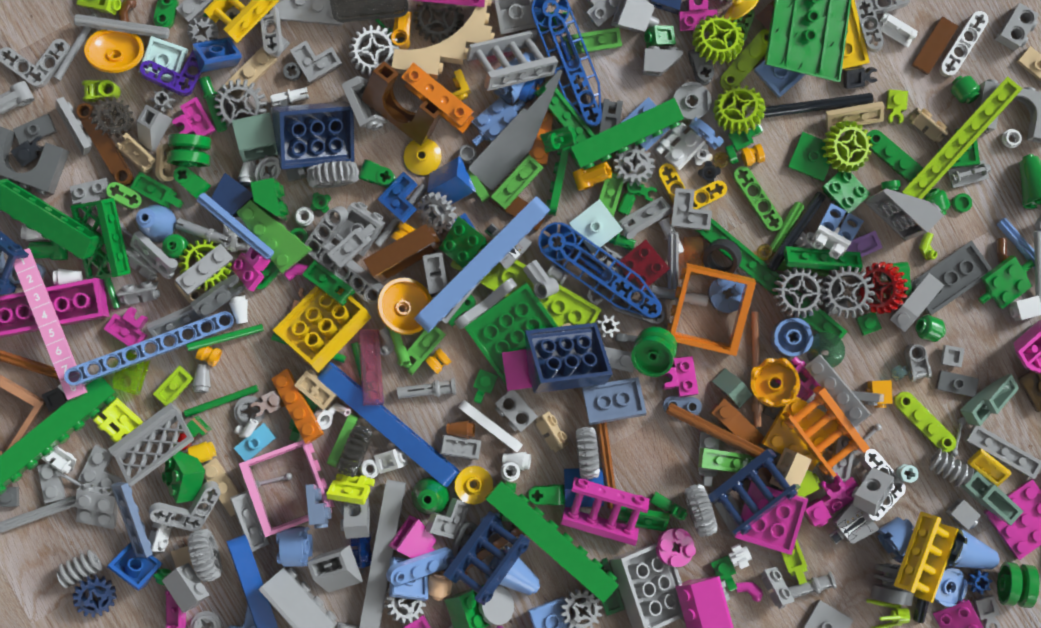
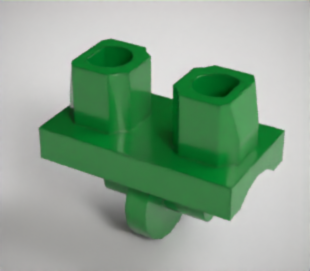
(559, 138)

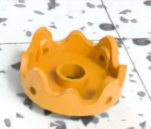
(770, 370)

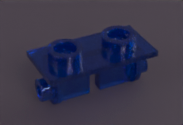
(363, 554)

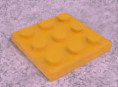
(781, 436)

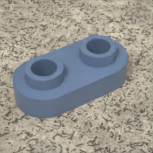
(684, 403)

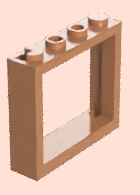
(28, 397)

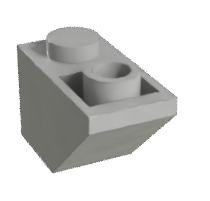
(658, 61)
(151, 127)

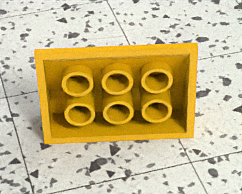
(321, 326)

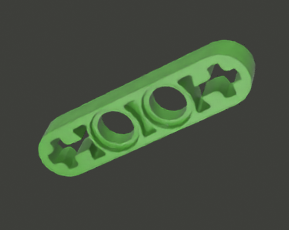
(755, 200)

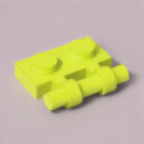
(121, 416)
(350, 489)

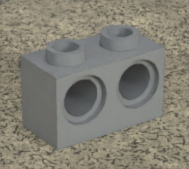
(1015, 25)
(435, 273)
(519, 407)

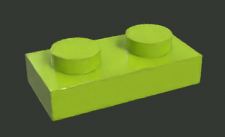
(173, 386)

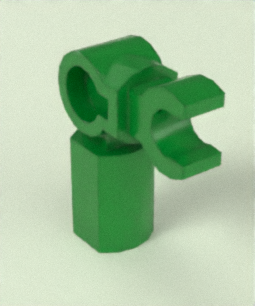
(628, 199)
(666, 505)

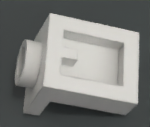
(391, 460)

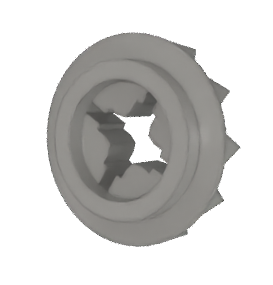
(204, 22)
(273, 168)
(242, 405)
(207, 616)

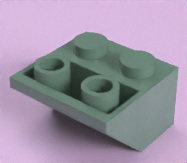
(255, 137)

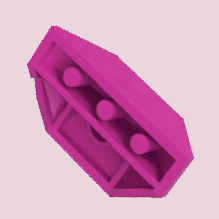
(1029, 348)

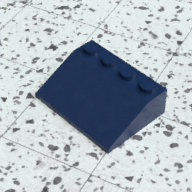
(313, 134)
(566, 357)

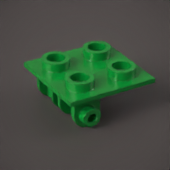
(846, 191)
(462, 242)

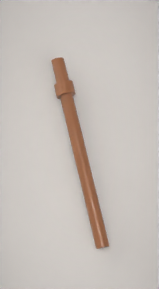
(756, 407)

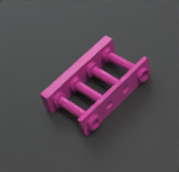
(600, 526)

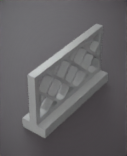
(145, 434)

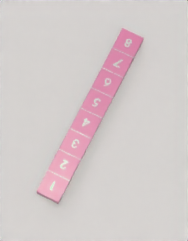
(48, 323)

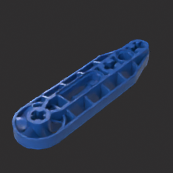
(573, 67)
(608, 277)

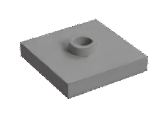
(826, 617)

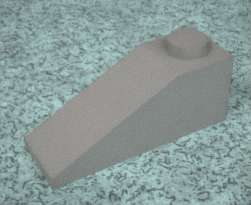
(916, 302)

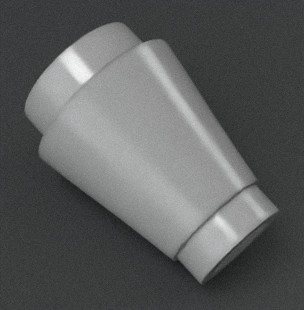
(201, 380)

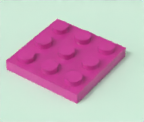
(779, 526)
(1025, 532)

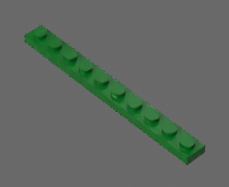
(757, 269)

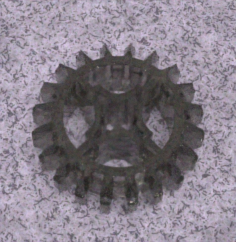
(432, 23)
(355, 450)

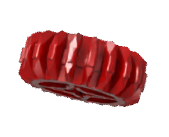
(888, 302)

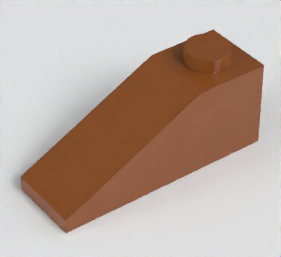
(735, 422)

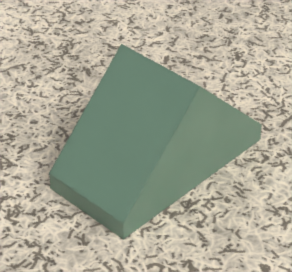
(732, 387)

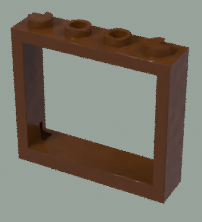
(402, 253)

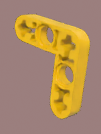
(711, 186)

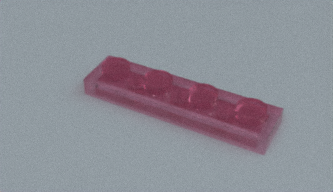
(370, 367)

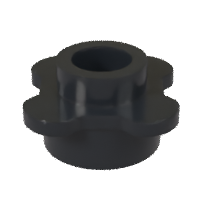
(704, 172)

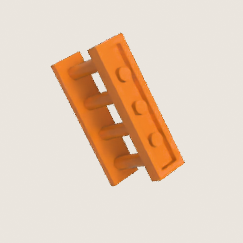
(426, 87)
(833, 413)

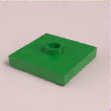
(809, 157)

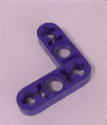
(177, 79)

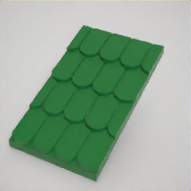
(809, 37)

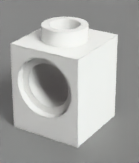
(1025, 308)

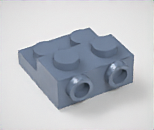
(317, 513)

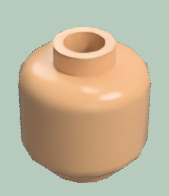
(439, 586)

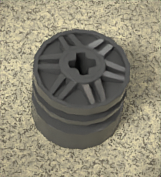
(887, 591)

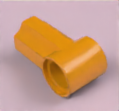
(402, 28)
(587, 178)

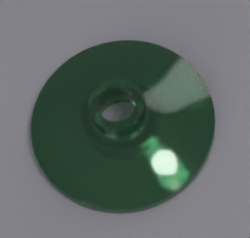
(829, 342)

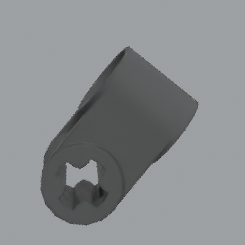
(700, 65)

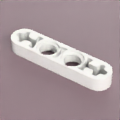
(965, 45)
(490, 425)

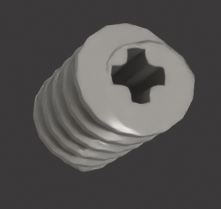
(951, 467)
(78, 570)

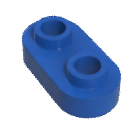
(528, 90)

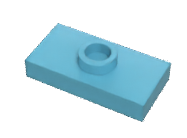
(255, 443)

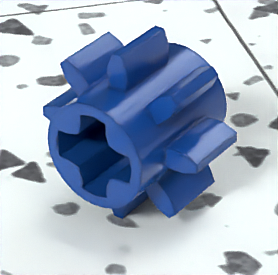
(974, 578)

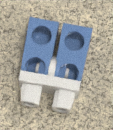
(835, 237)

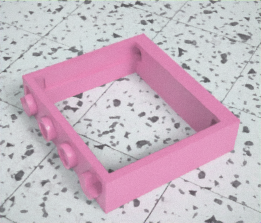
(255, 495)

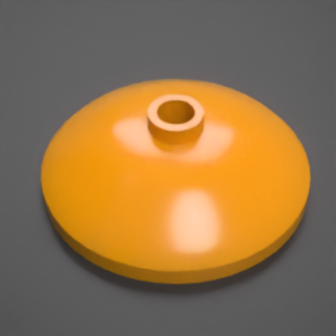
(113, 51)
(406, 294)

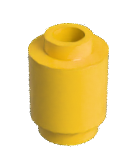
(203, 451)

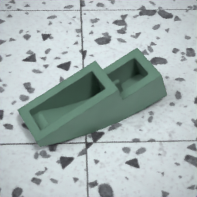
(989, 400)
(992, 498)

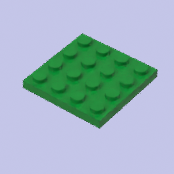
(504, 325)

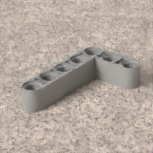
(325, 246)

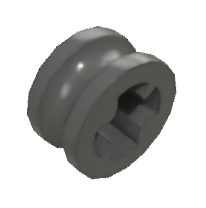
(297, 69)

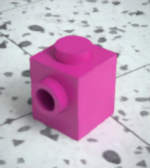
(817, 513)

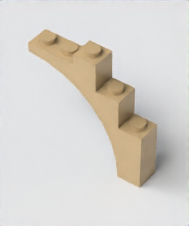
(451, 49)

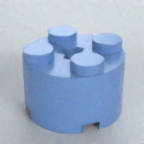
(801, 333)
(896, 537)
(294, 547)

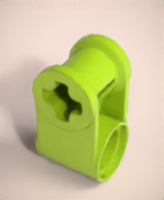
(97, 89)

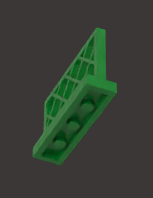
(111, 237)

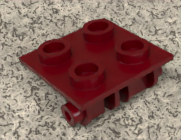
(645, 262)

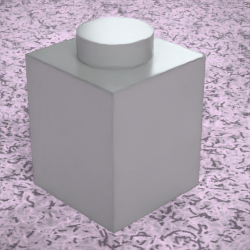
(963, 514)

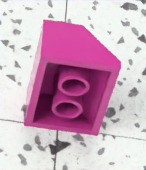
(704, 603)

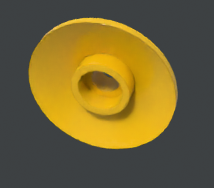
(740, 8)
(426, 165)
(483, 486)

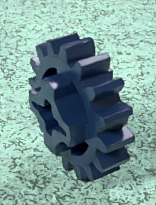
(87, 603)

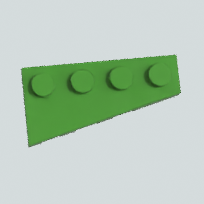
(286, 246)

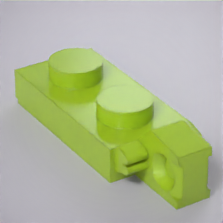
(796, 563)

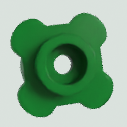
(317, 198)
(161, 574)

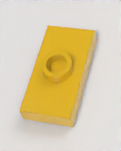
(989, 467)

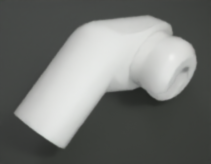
(246, 431)

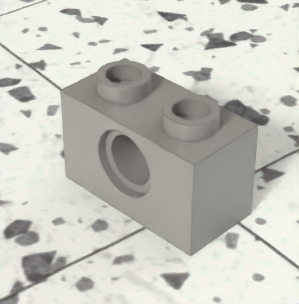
(870, 500)
(356, 519)

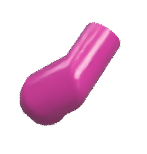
(296, 270)
(750, 587)

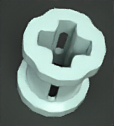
(913, 473)

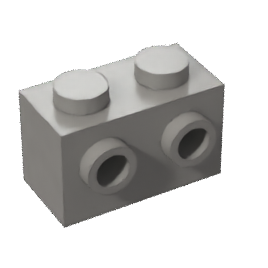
(185, 587)

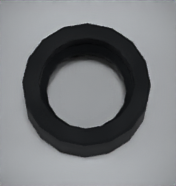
(728, 246)

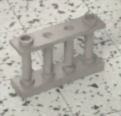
(510, 74)

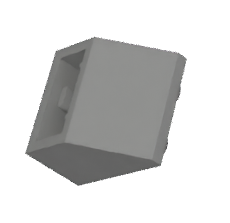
(335, 569)

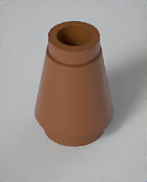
(461, 429)

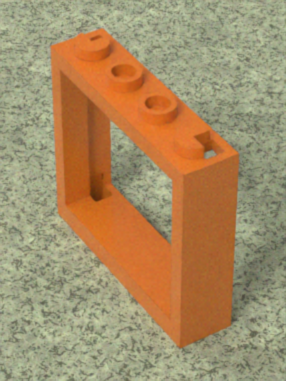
(732, 347)

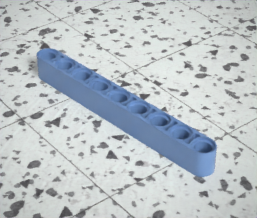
(482, 264)
(139, 347)

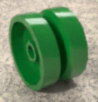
(189, 150)
(654, 351)
(1018, 585)

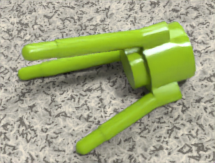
(897, 616)

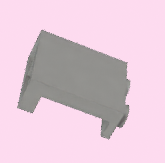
(354, 91)

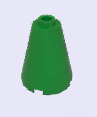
(1030, 181)
(430, 487)

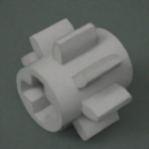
(166, 103)

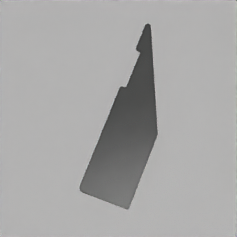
(514, 141)

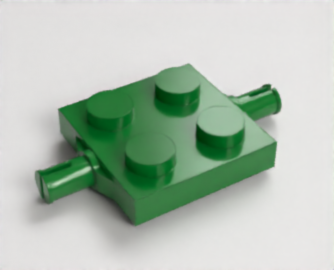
(1006, 282)

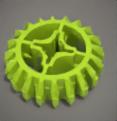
(716, 46)
(747, 101)
(854, 138)
(194, 251)

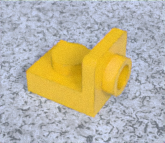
(460, 82)

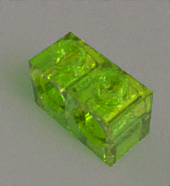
(136, 375)

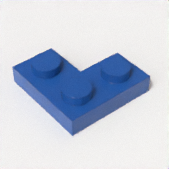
(395, 197)

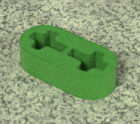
(480, 189)
(126, 192)

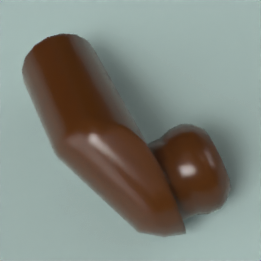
(125, 6)
(1001, 249)

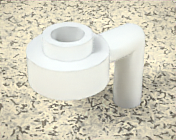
(325, 417)

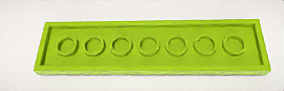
(562, 306)

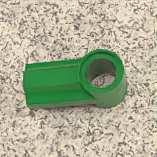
(48, 250)

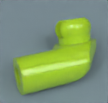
(925, 247)

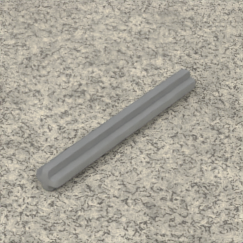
(121, 26)
(37, 514)

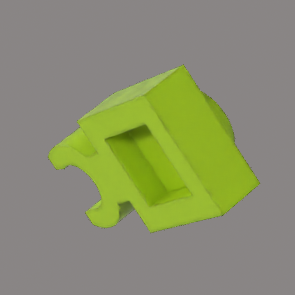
(896, 103)

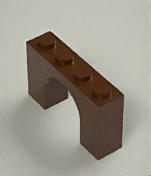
(381, 98)

